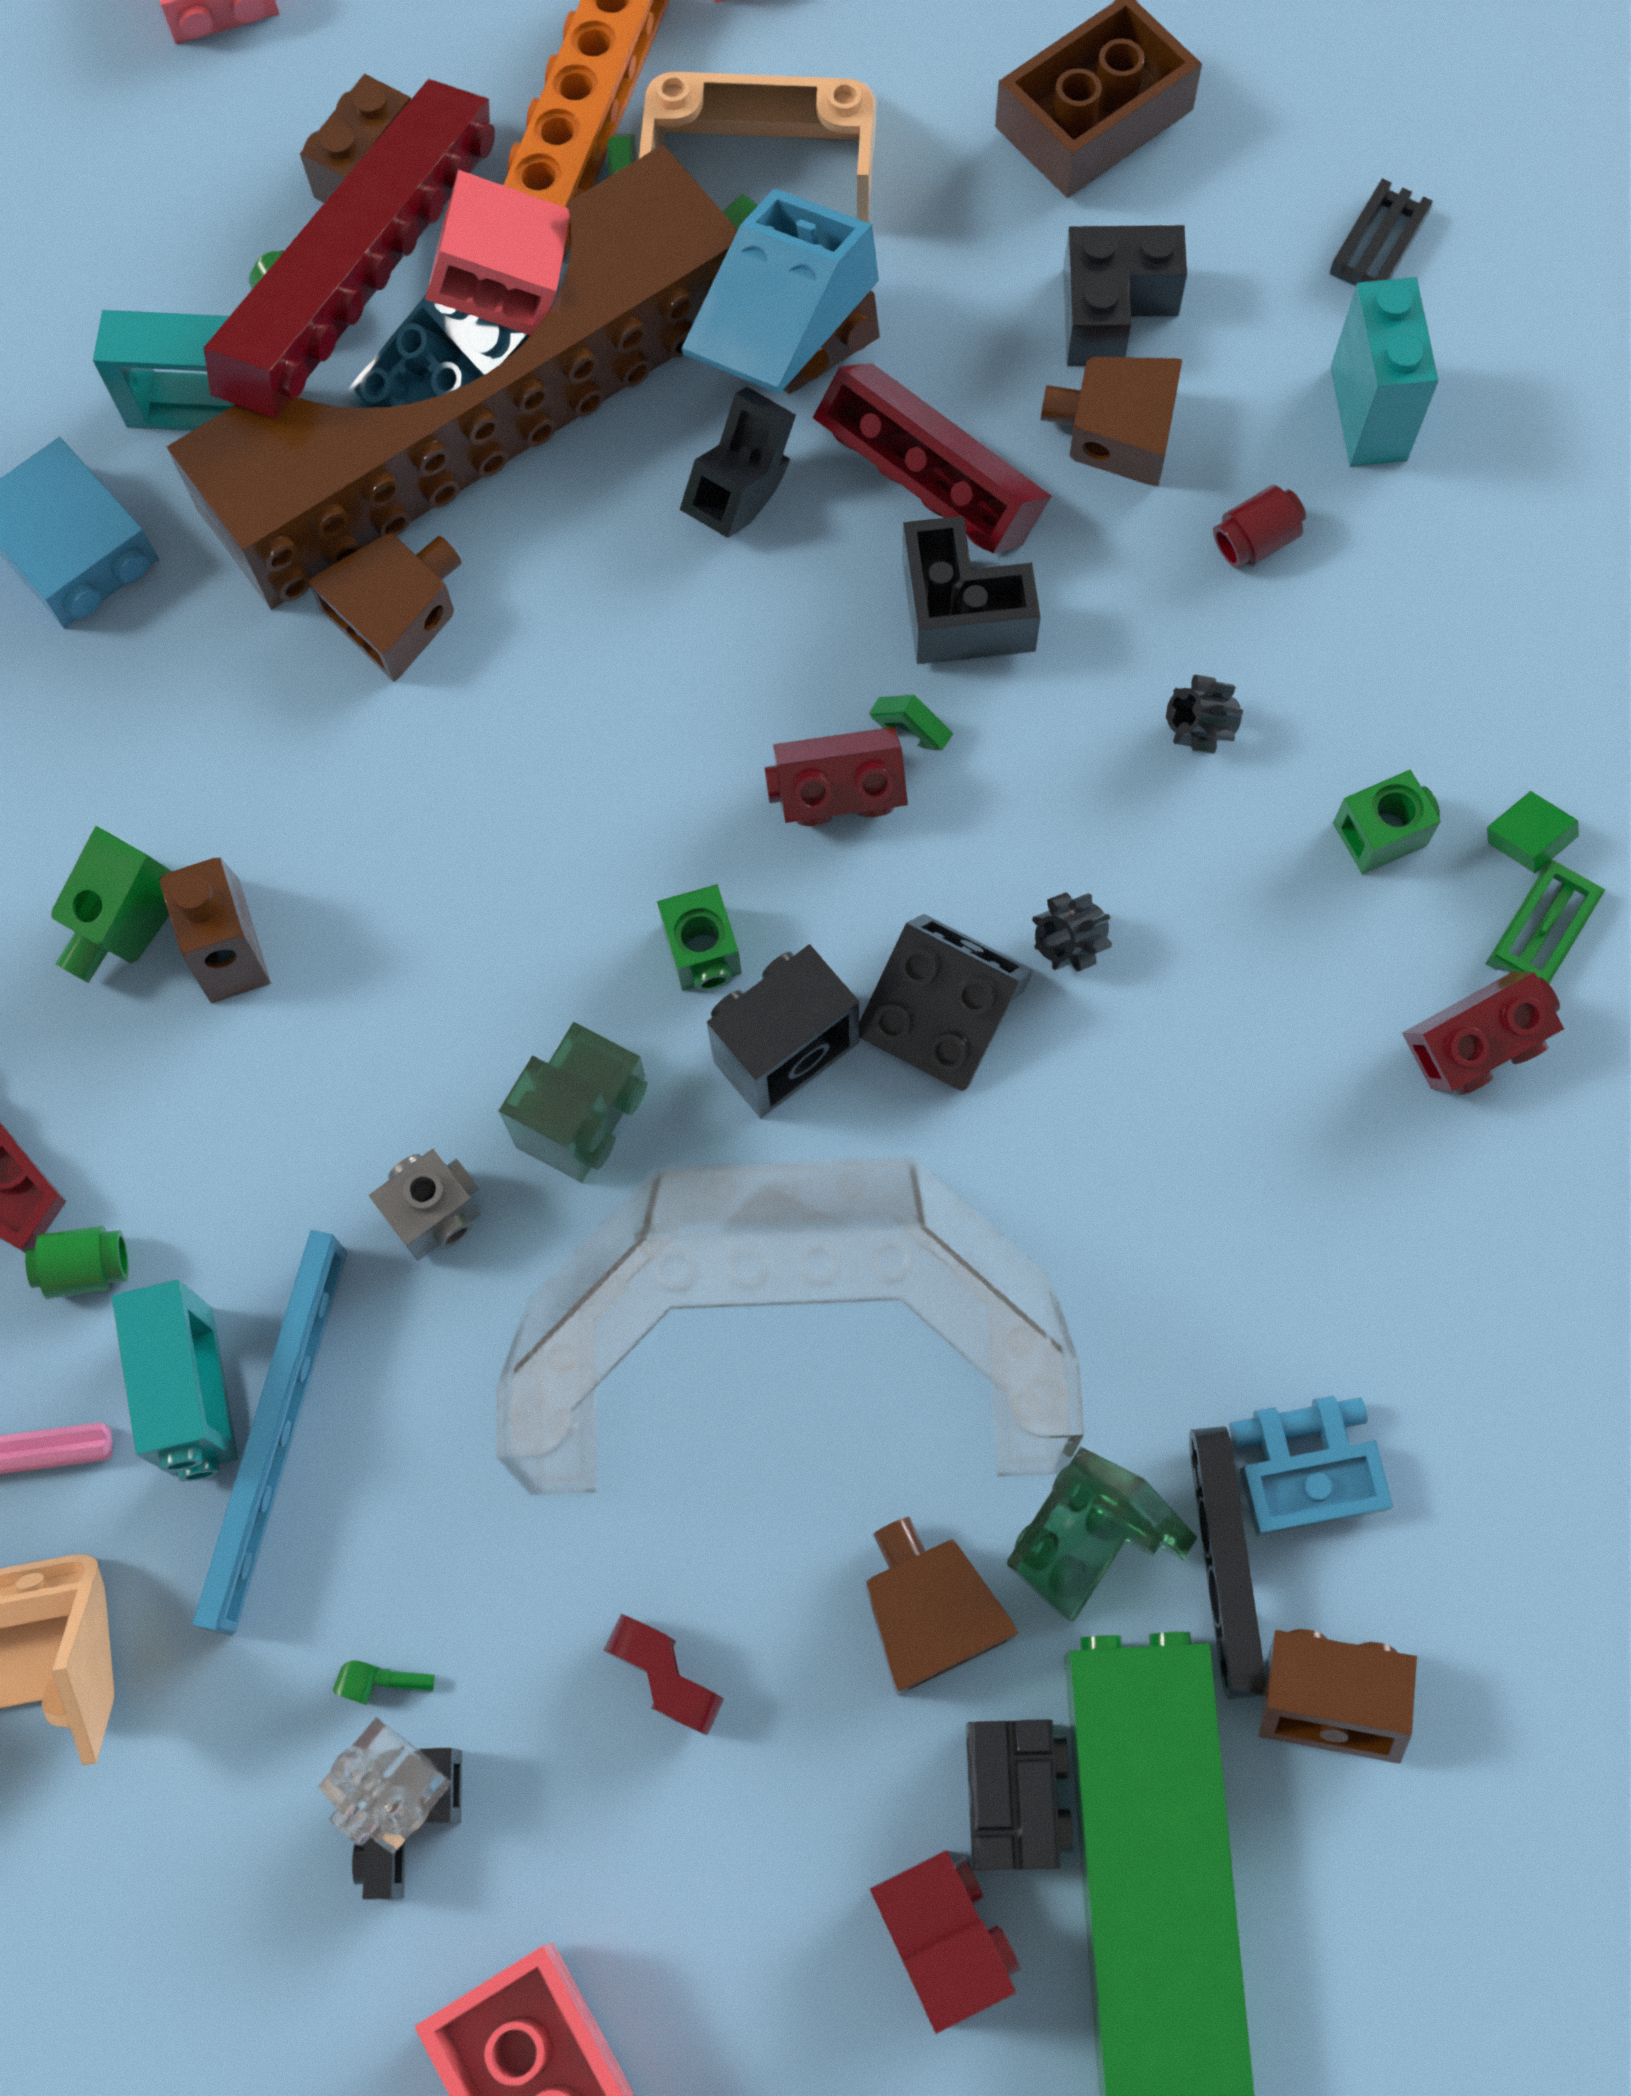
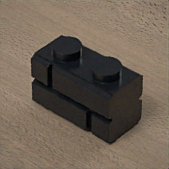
(1015, 1795)

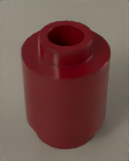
(1260, 526)

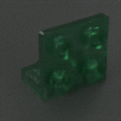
(1084, 1527)

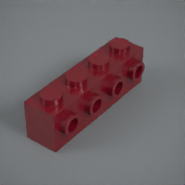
(931, 457)

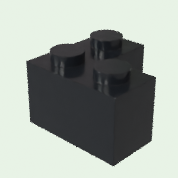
(1119, 276)
(964, 609)

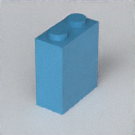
(68, 533)

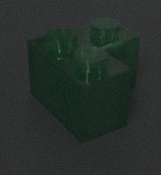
(572, 1104)

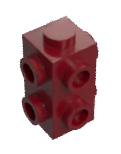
(838, 776)
(1484, 1031)

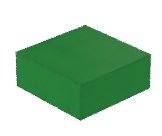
(1532, 831)

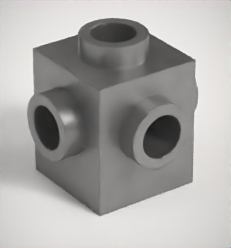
(428, 1202)

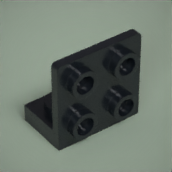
(941, 1000)

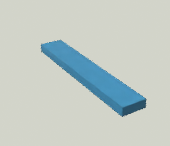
(271, 1435)

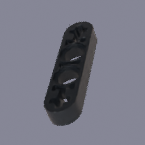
(1226, 1563)

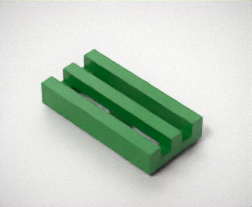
(1571, 883)

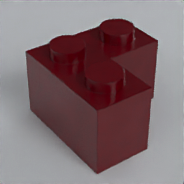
(943, 1942)

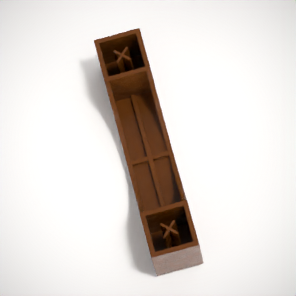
(334, 478)

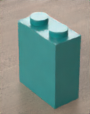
(1383, 371)

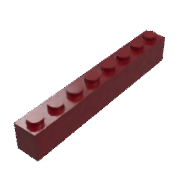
(347, 250)

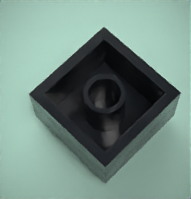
(783, 1029)

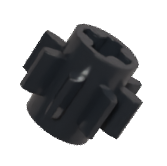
(1204, 714)
(1072, 931)

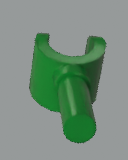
(359, 1678)

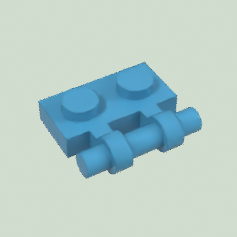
(1316, 1485)

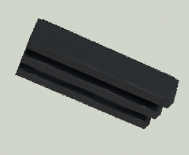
(1398, 205)

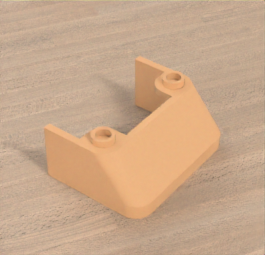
(764, 108)
(58, 1646)

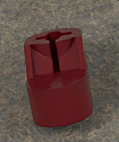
(670, 1692)

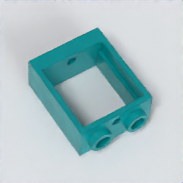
(135, 344)
(174, 1380)

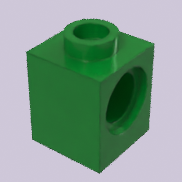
(1374, 841)
(694, 915)

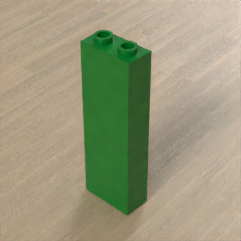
(1157, 1869)

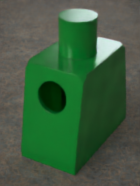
(109, 904)

